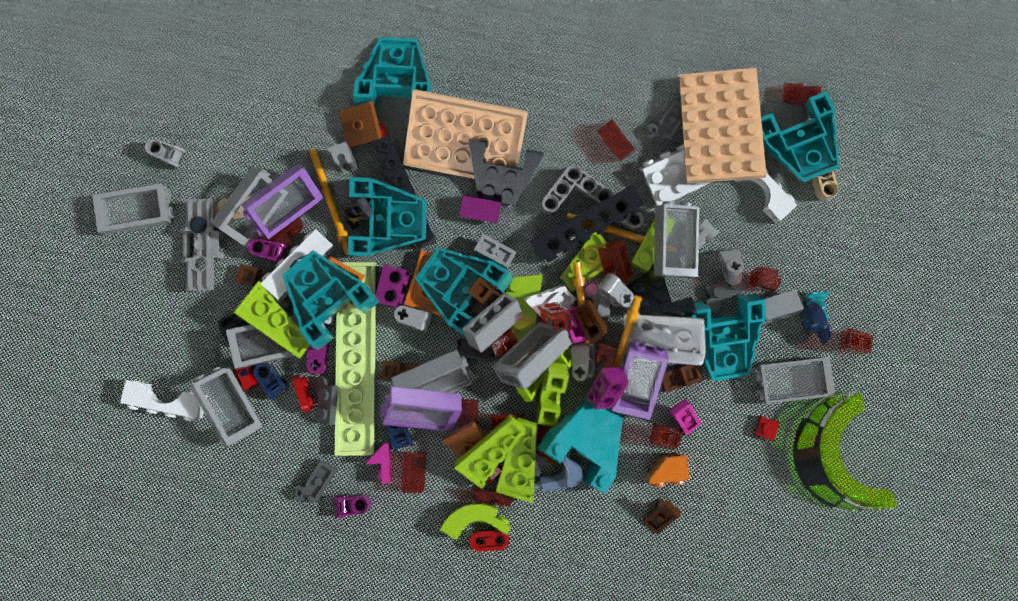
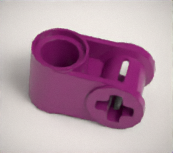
(271, 250)
(319, 356)
(348, 506)

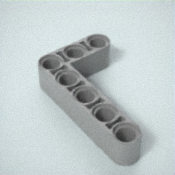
(592, 195)

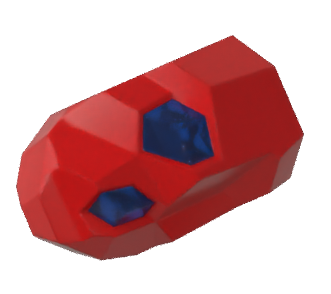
(246, 378)

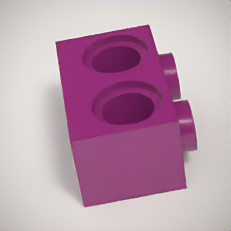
(385, 286)
(608, 388)

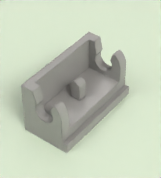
(343, 154)
(494, 251)
(783, 306)

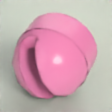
(590, 290)

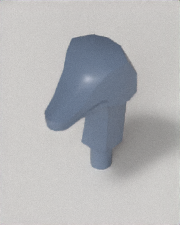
(569, 477)

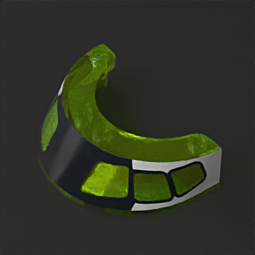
(819, 458)

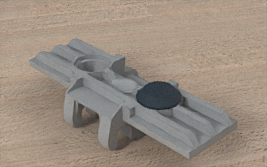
(206, 244)

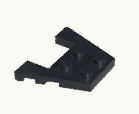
(501, 181)
(656, 297)

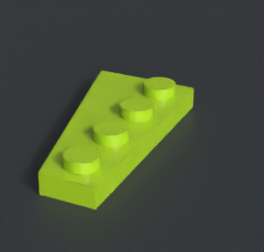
(269, 318)

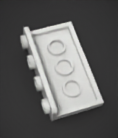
(668, 176)
(687, 340)

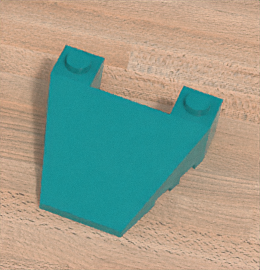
(392, 71)
(808, 147)
(396, 220)
(449, 277)
(321, 290)
(732, 338)
(594, 436)

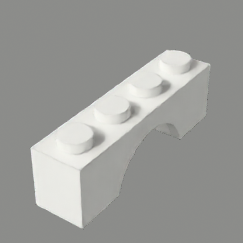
(777, 202)
(274, 281)
(141, 394)

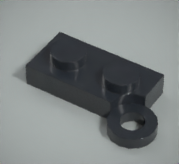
(356, 210)

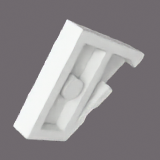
(557, 294)

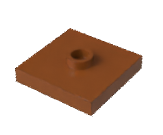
(360, 124)
(463, 438)

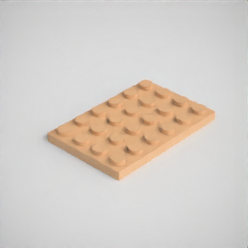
(444, 124)
(722, 126)

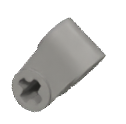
(167, 152)
(731, 265)
(615, 291)
(416, 318)
(583, 360)

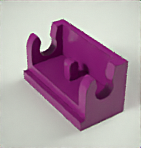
(480, 209)

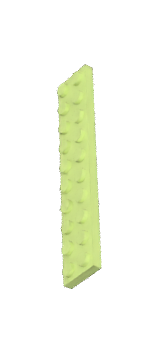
(356, 373)

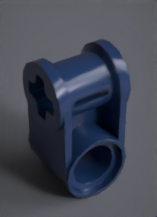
(271, 381)
(397, 434)

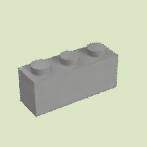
(492, 322)

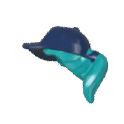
(814, 316)

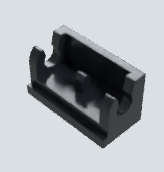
(471, 353)

